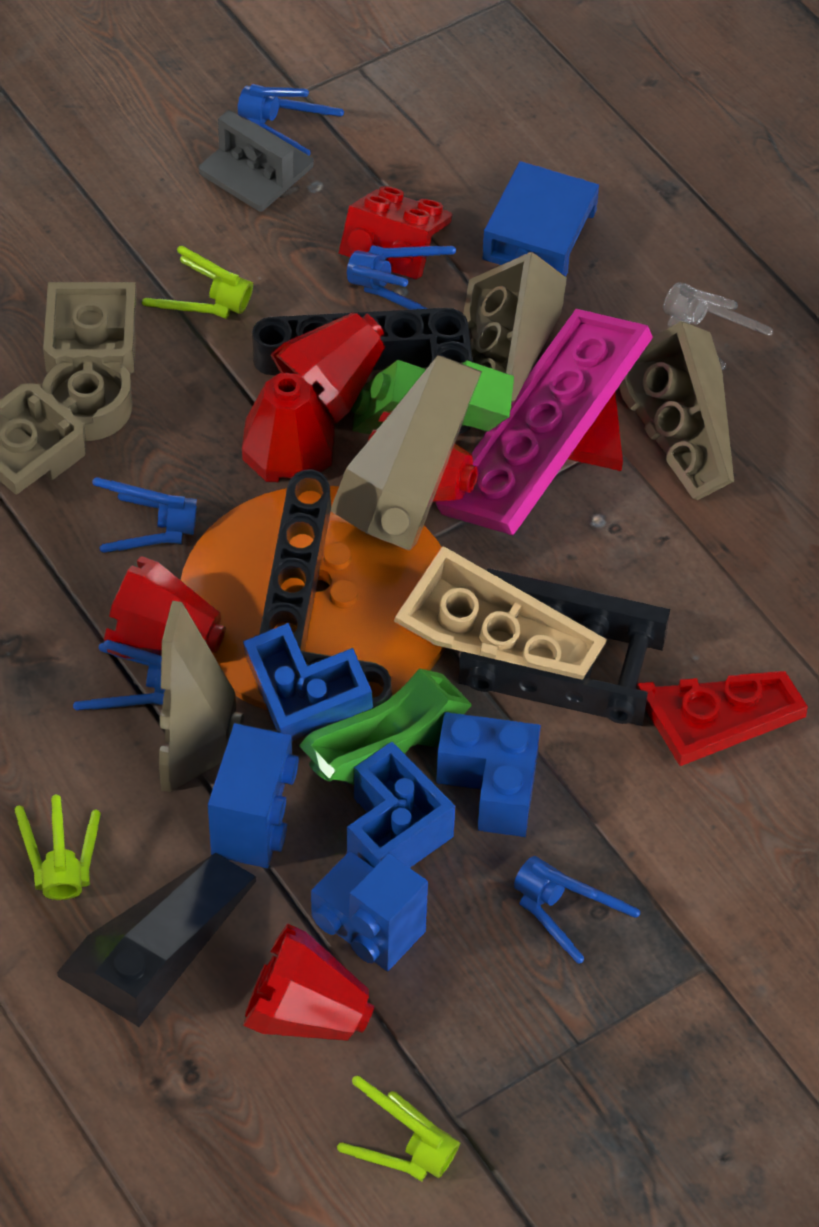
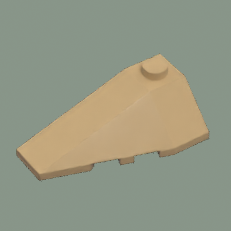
(485, 616)

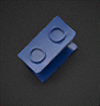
(539, 215)

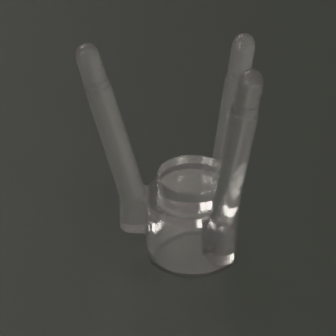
(691, 305)

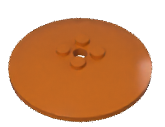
(357, 610)

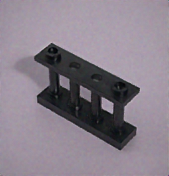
(606, 615)

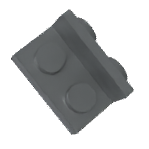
(253, 162)

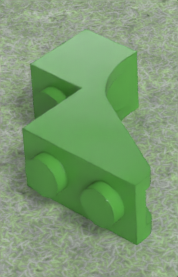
(383, 393)
(405, 719)

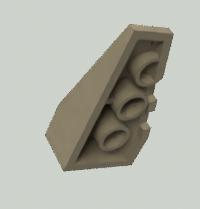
(513, 314)
(683, 405)
(402, 464)
(196, 703)

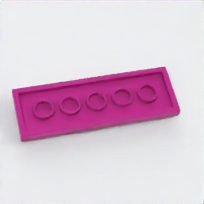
(548, 418)

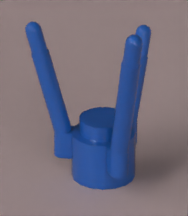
(262, 104)
(374, 272)
(174, 514)
(153, 680)
(546, 885)

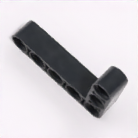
(408, 336)
(305, 565)

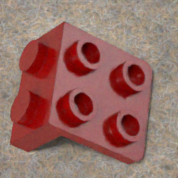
(393, 221)

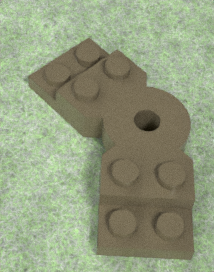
(86, 387)

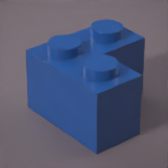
(302, 695)
(495, 758)
(248, 797)
(402, 809)
(372, 908)

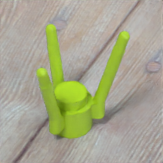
(227, 289)
(61, 873)
(429, 1145)

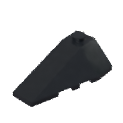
(151, 944)

